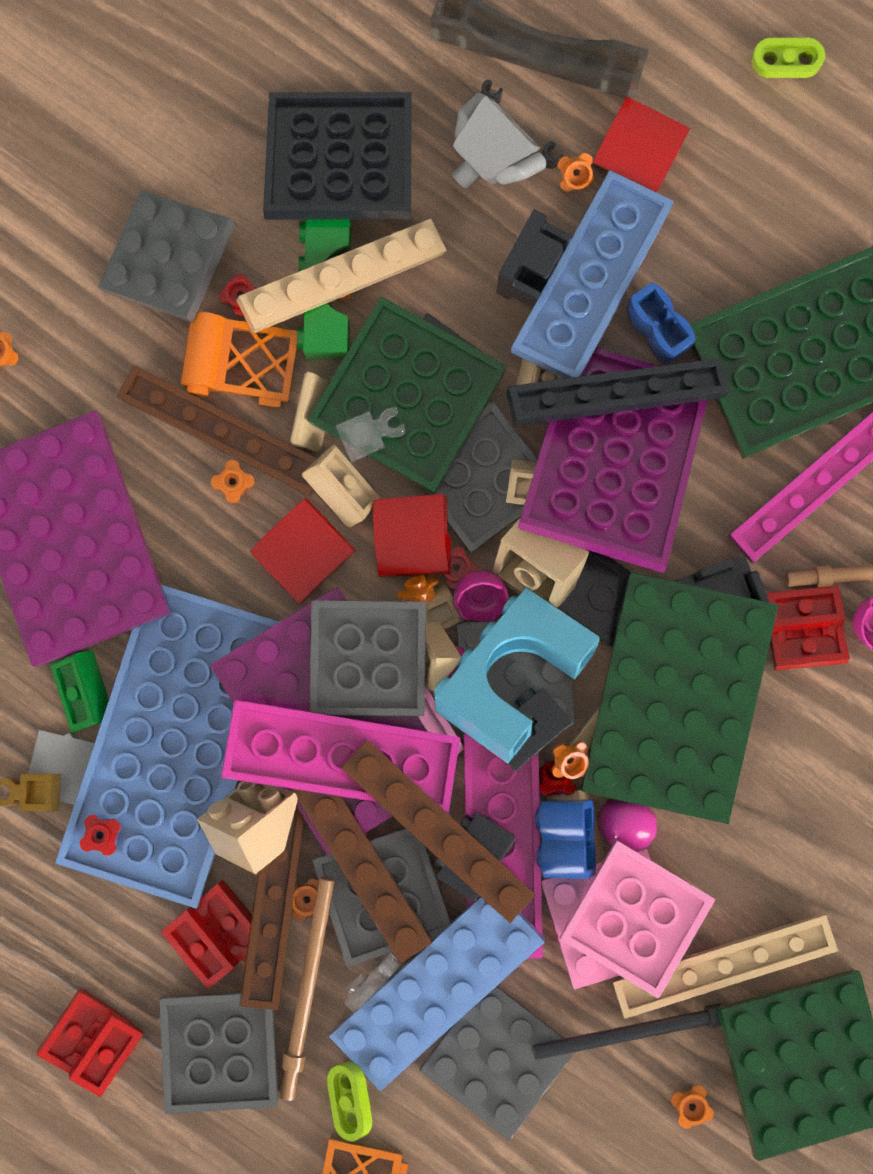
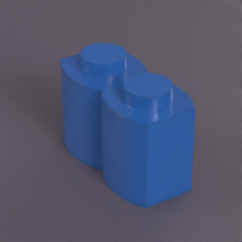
(666, 331)
(566, 838)

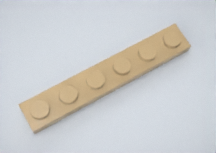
(340, 275)
(733, 964)

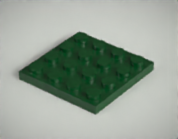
(422, 372)
(802, 1063)

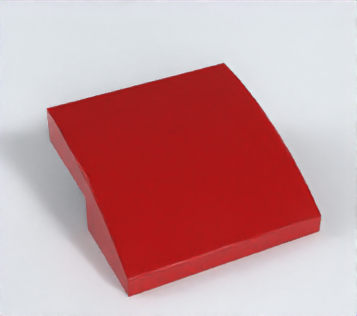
(641, 144)
(411, 536)
(302, 550)
(808, 628)
(212, 935)
(90, 1042)

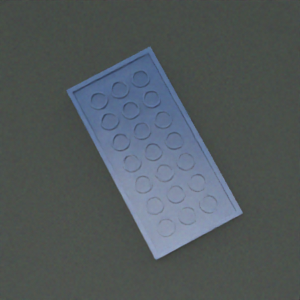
(162, 751)

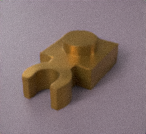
(33, 792)

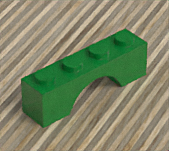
(325, 329)

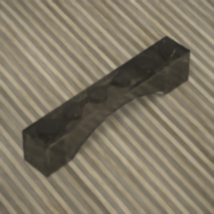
(598, 64)

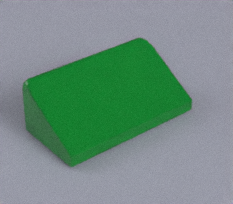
(80, 690)

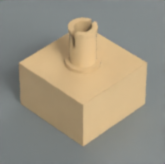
(539, 564)

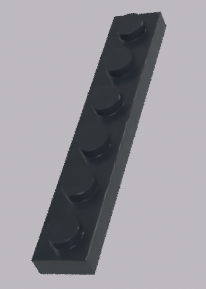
(617, 392)

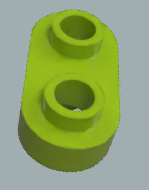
(786, 57)
(349, 1101)

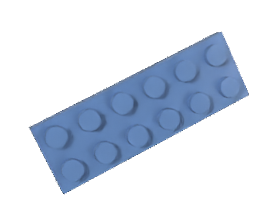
(592, 277)
(434, 990)

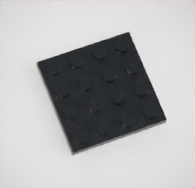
(338, 156)

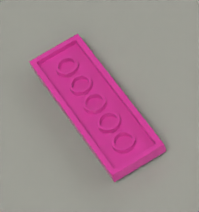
(308, 748)
(511, 802)

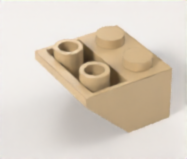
(250, 824)

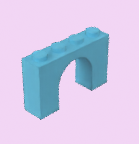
(526, 626)

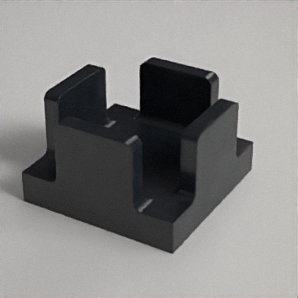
(532, 260)
(729, 577)

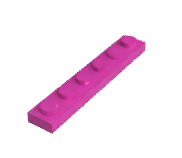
(806, 492)

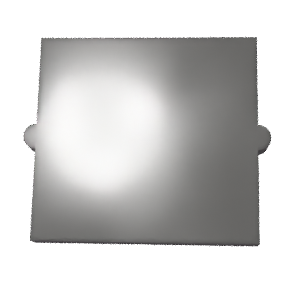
(62, 756)

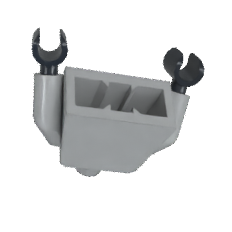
(495, 143)

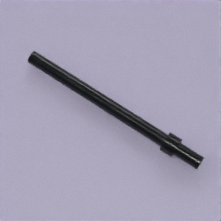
(708, 1016)

